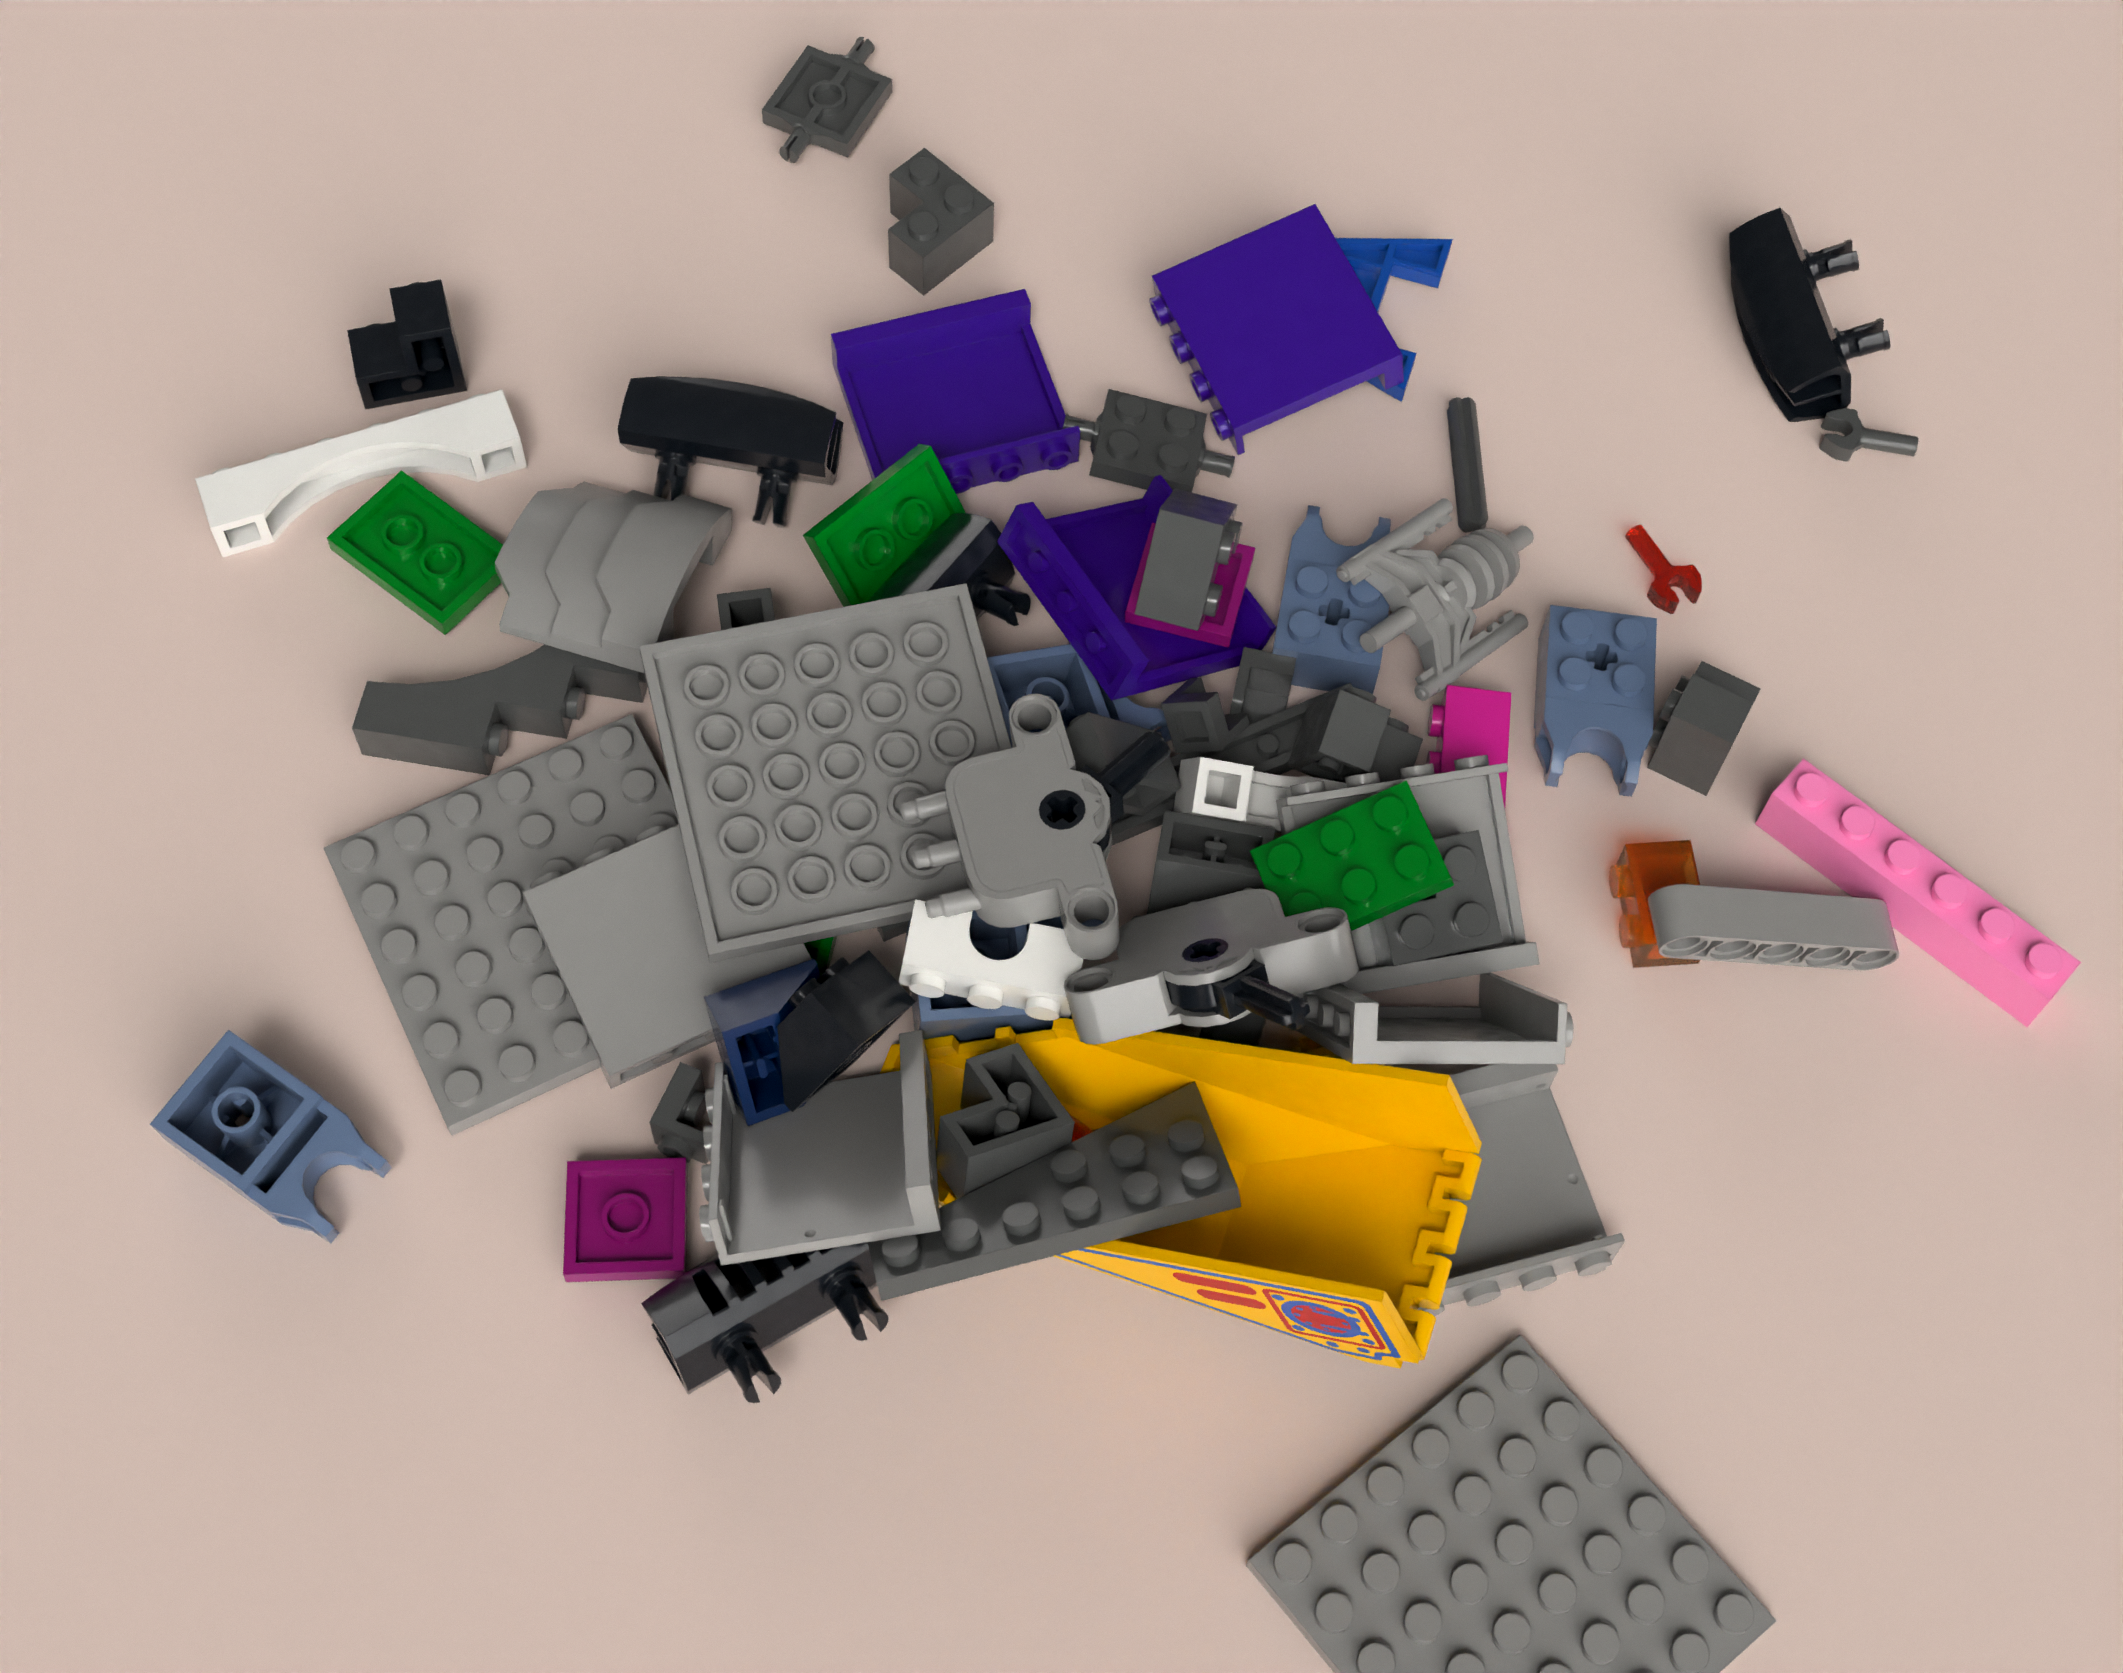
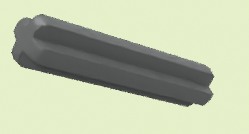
(1467, 464)

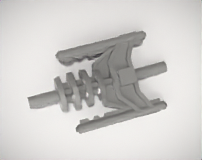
(1436, 595)

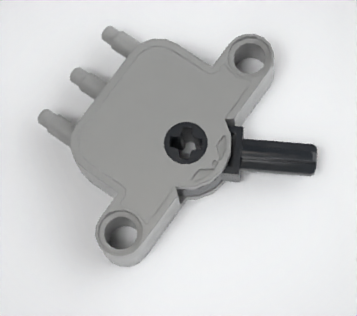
(1035, 829)
(1212, 967)

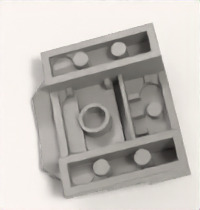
(604, 568)

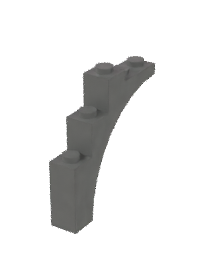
(468, 718)

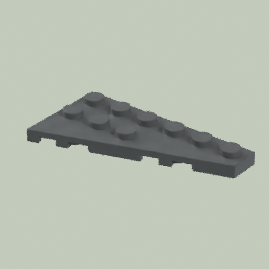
(1106, 1186)

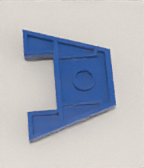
(1406, 259)

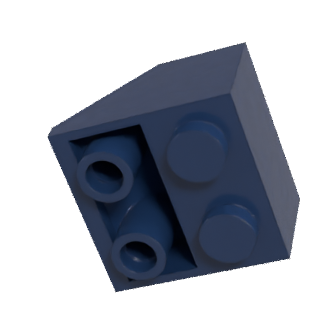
(747, 1037)

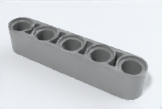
(1772, 927)

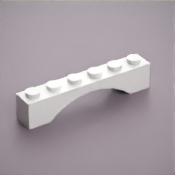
(261, 498)

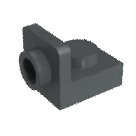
(678, 1108)

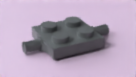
(827, 100)
(1147, 439)

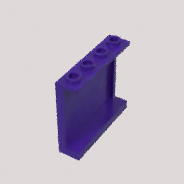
(1273, 324)
(960, 383)
(1084, 578)

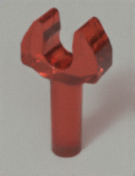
(1665, 574)

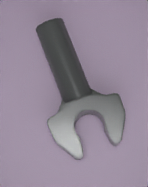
(1857, 437)

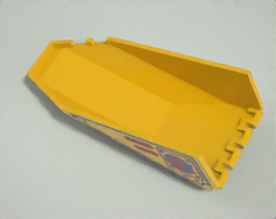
(1333, 1169)

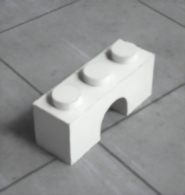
(1235, 791)
(944, 961)

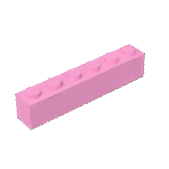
(1922, 893)

